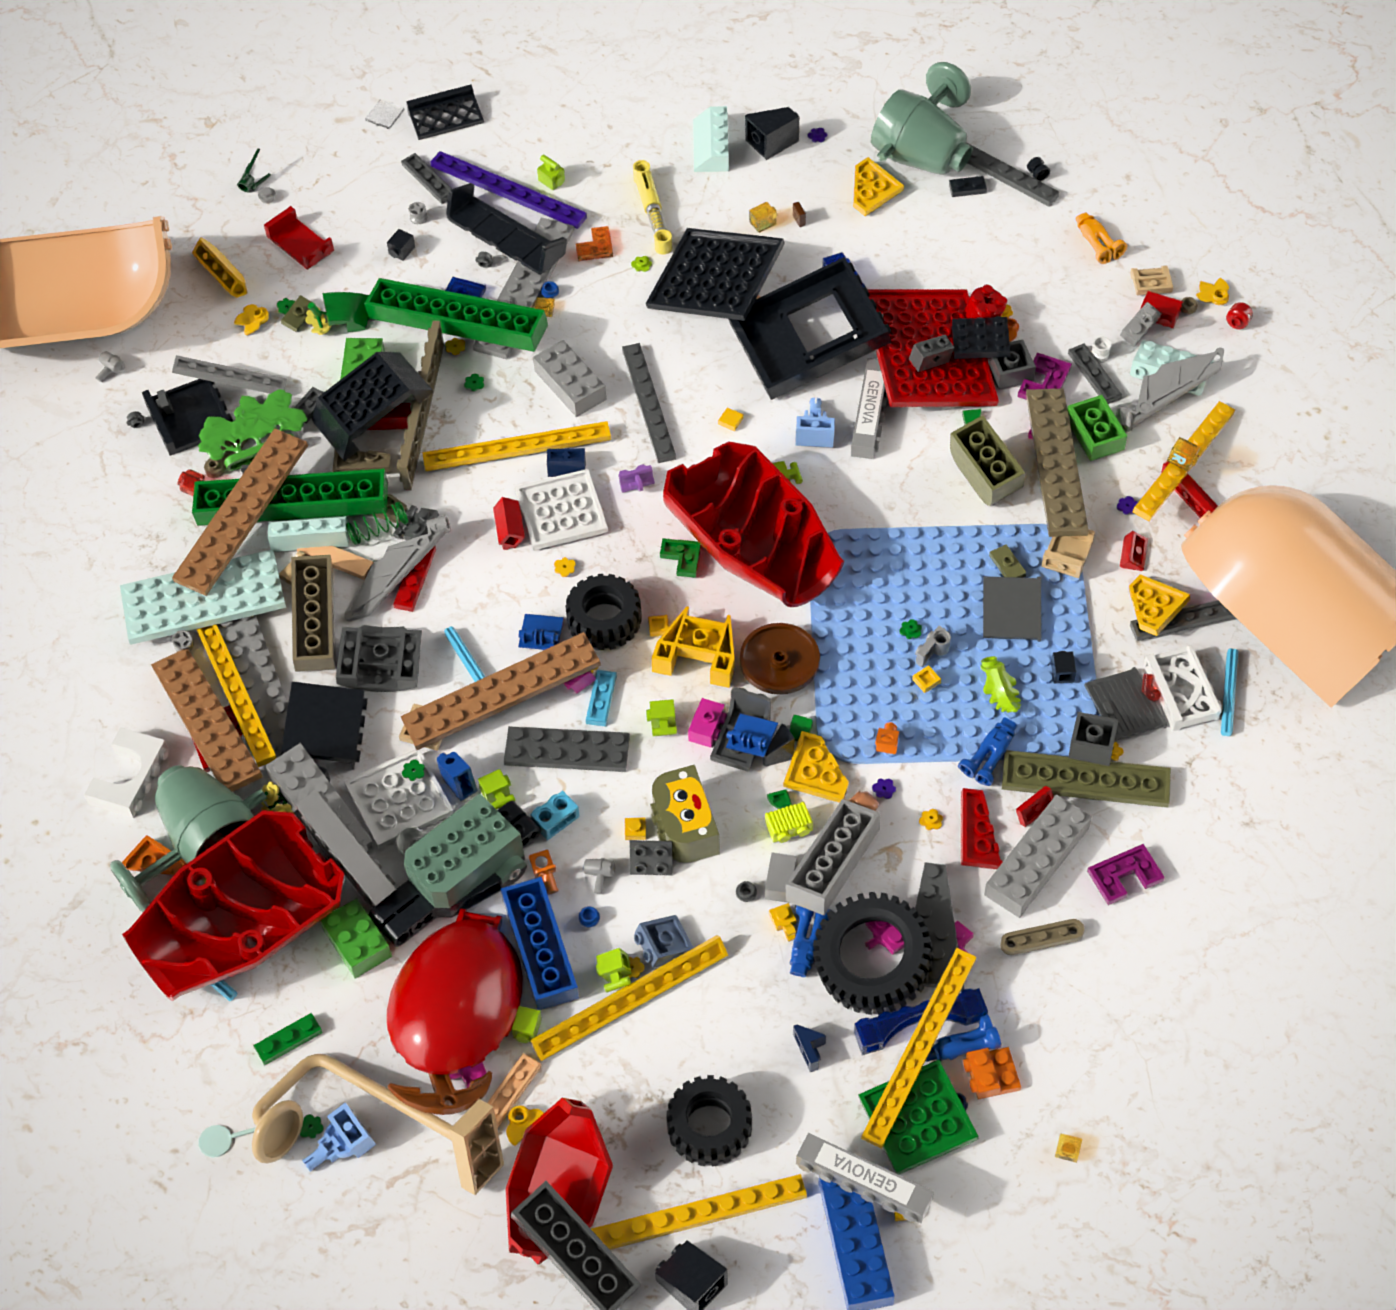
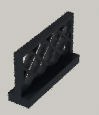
(441, 101)

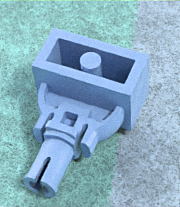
(815, 429)
(341, 1139)

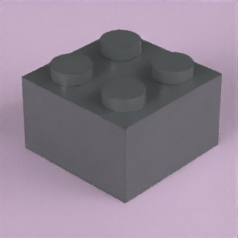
(1013, 369)
(1093, 738)

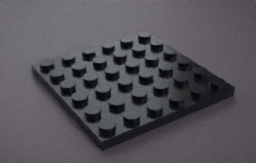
(715, 273)

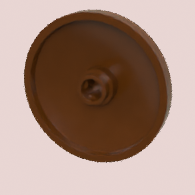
(779, 658)

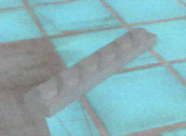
(227, 375)

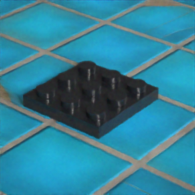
(980, 337)

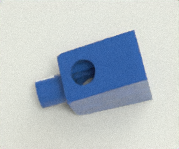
(454, 766)

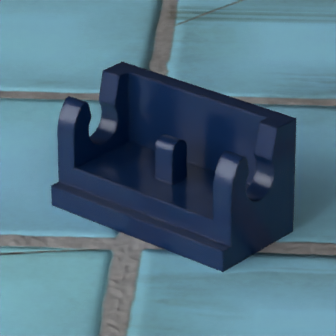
(565, 461)

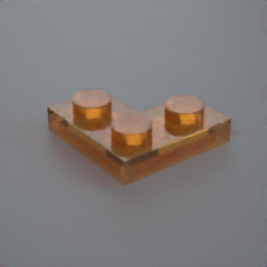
(598, 248)

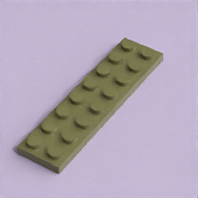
(1087, 780)

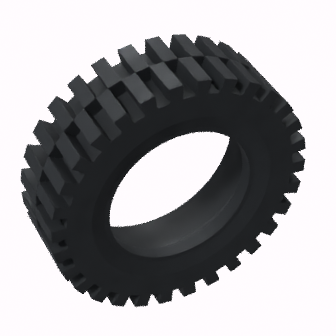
(884, 990)

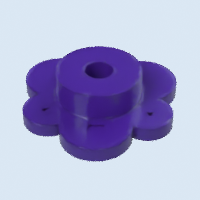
(817, 135)
(1126, 505)
(886, 784)

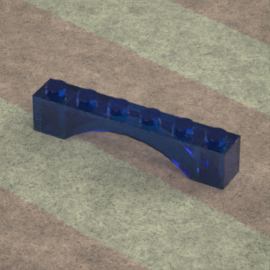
(876, 1032)

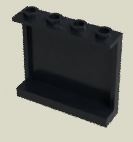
(191, 407)
(325, 721)

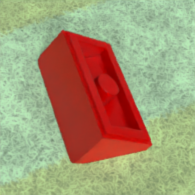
(1134, 551)

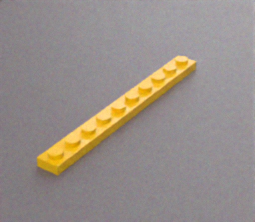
(516, 446)
(1172, 474)
(237, 695)
(629, 997)
(918, 1048)
(701, 1212)

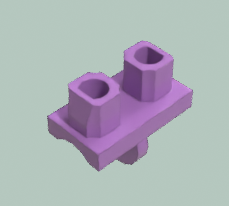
(636, 478)

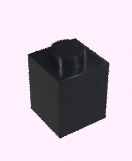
(400, 244)
(1063, 667)

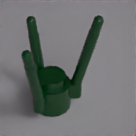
(247, 180)

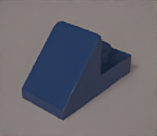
(808, 1042)

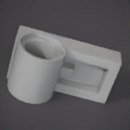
(933, 646)

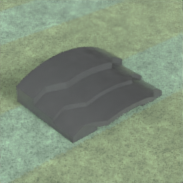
(379, 658)

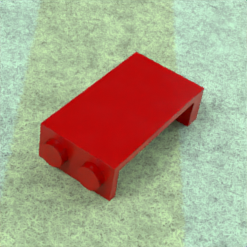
(297, 239)

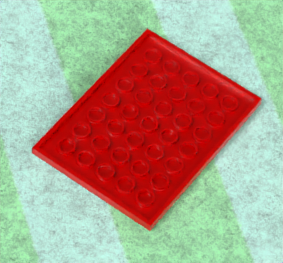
(917, 317)

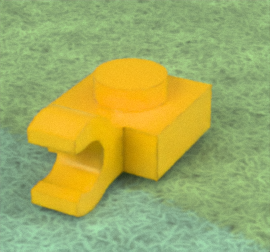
(784, 919)

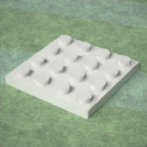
(561, 509)
(395, 802)

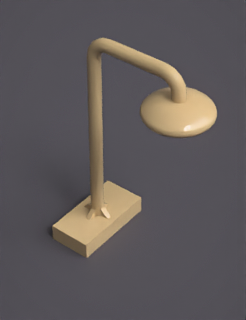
(472, 1136)

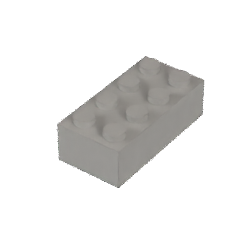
(569, 378)

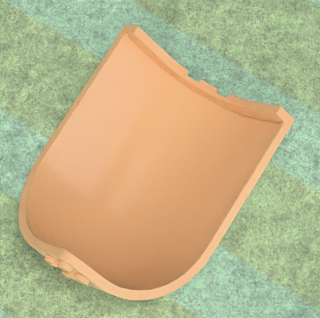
(82, 282)
(1298, 584)

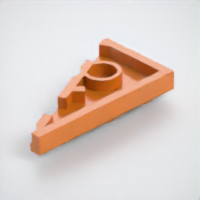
(147, 853)

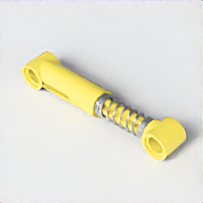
(652, 206)

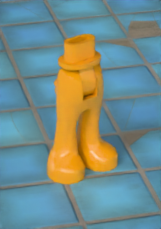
(1094, 230)

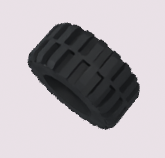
(600, 591)
(709, 1093)

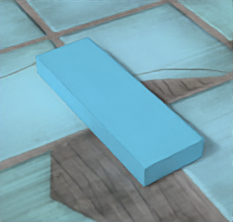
(601, 698)

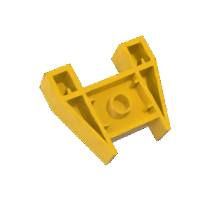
(697, 640)

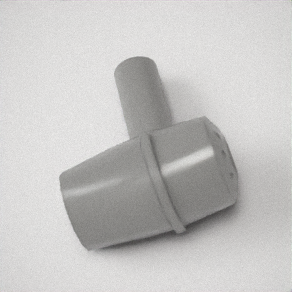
(111, 363)
(600, 868)

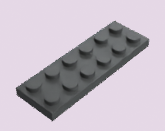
(567, 749)

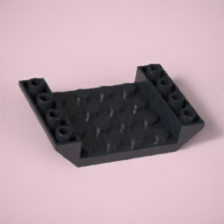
(365, 398)

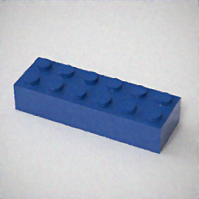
(540, 943)
(857, 1248)

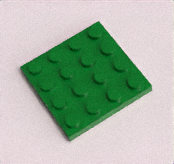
(928, 1123)

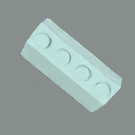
(711, 140)
(309, 532)

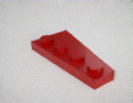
(977, 835)

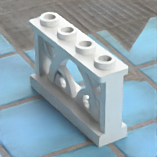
(1199, 678)

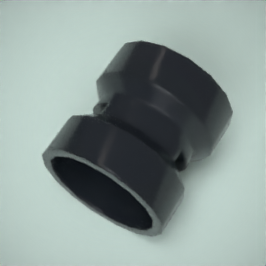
(1038, 169)

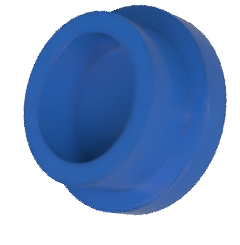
(550, 289)
(589, 917)

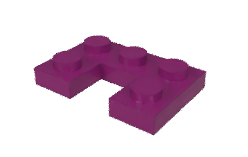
(1055, 371)
(1108, 872)

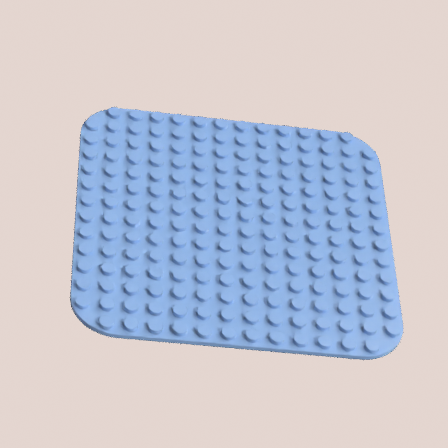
(939, 582)

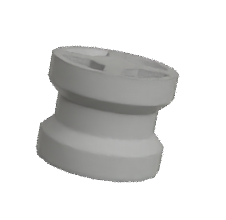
(417, 213)
(182, 637)

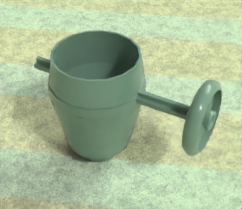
(918, 131)
(191, 810)

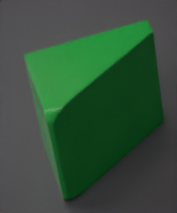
(800, 724)

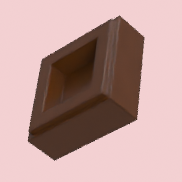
(799, 214)

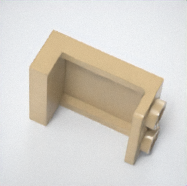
(1068, 554)

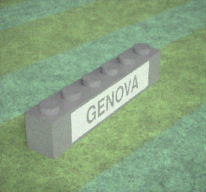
(869, 412)
(864, 1178)

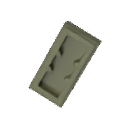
(297, 314)
(1007, 562)

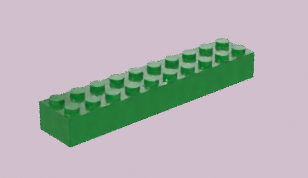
(458, 314)
(304, 496)

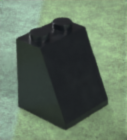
(772, 130)
(691, 1276)

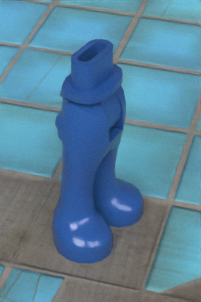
(997, 742)
(802, 947)
(959, 1044)

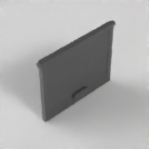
(1012, 608)
(1122, 699)

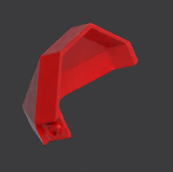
(569, 1155)

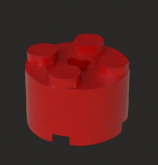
(985, 303)

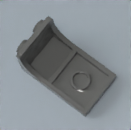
(741, 703)

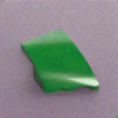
(346, 309)

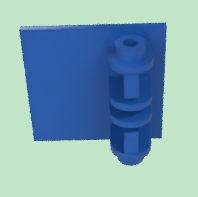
(540, 631)
(751, 735)

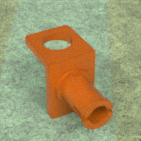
(887, 739)
(546, 872)

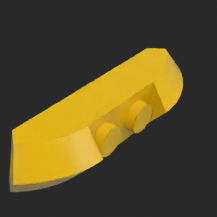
(220, 268)

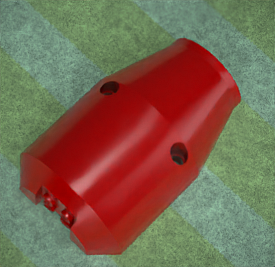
(754, 523)
(235, 905)

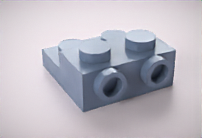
(662, 940)

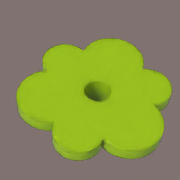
(641, 264)

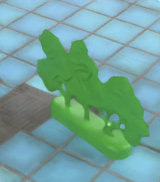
(251, 421)

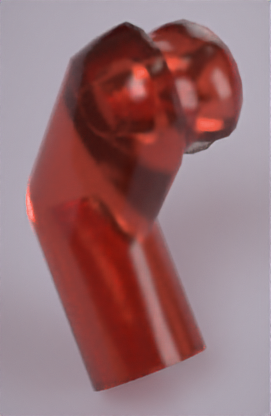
(1148, 688)

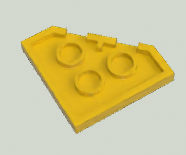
(873, 186)
(1155, 603)
(815, 770)

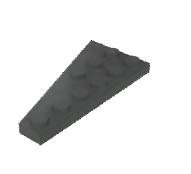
(937, 912)

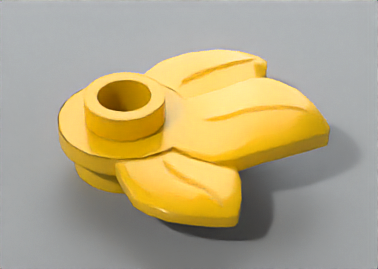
(1214, 293)
(252, 318)
(516, 1128)

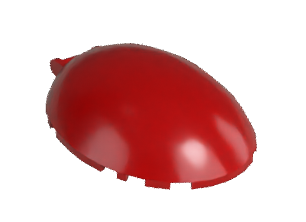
(455, 996)

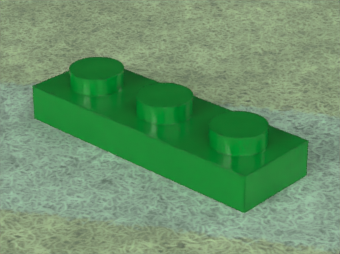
(288, 1038)

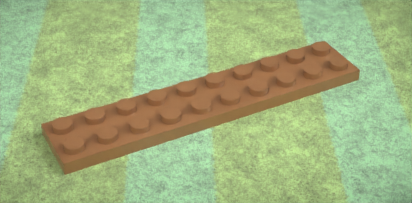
(240, 512)
(500, 691)
(206, 720)

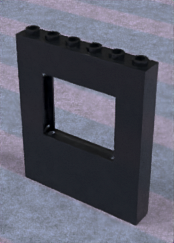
(775, 345)

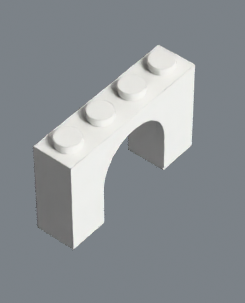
(128, 796)

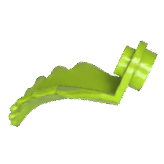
(1000, 685)

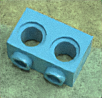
(558, 818)

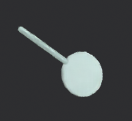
(217, 1140)

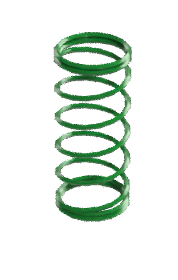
(401, 515)

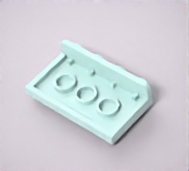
(1152, 356)

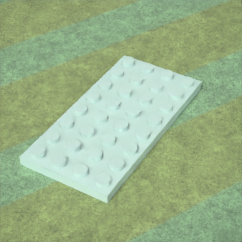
(163, 607)

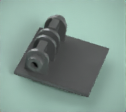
(650, 857)

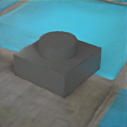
(164, 402)

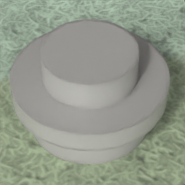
(267, 195)

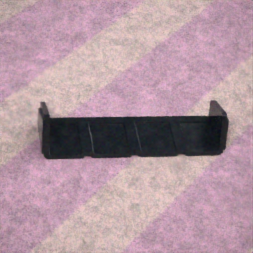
(502, 231)

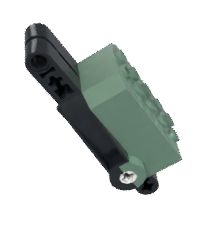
(457, 867)

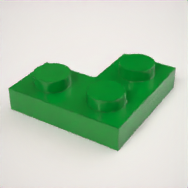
(685, 552)

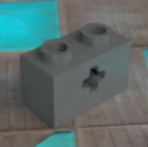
(931, 353)

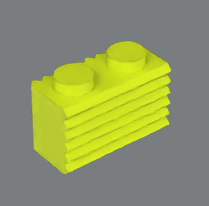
(789, 822)

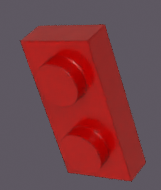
(1034, 806)

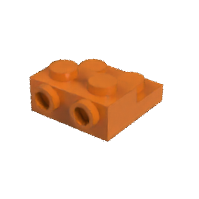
(991, 1072)

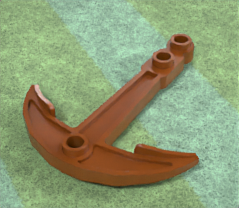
(445, 1098)

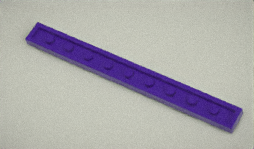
(508, 189)

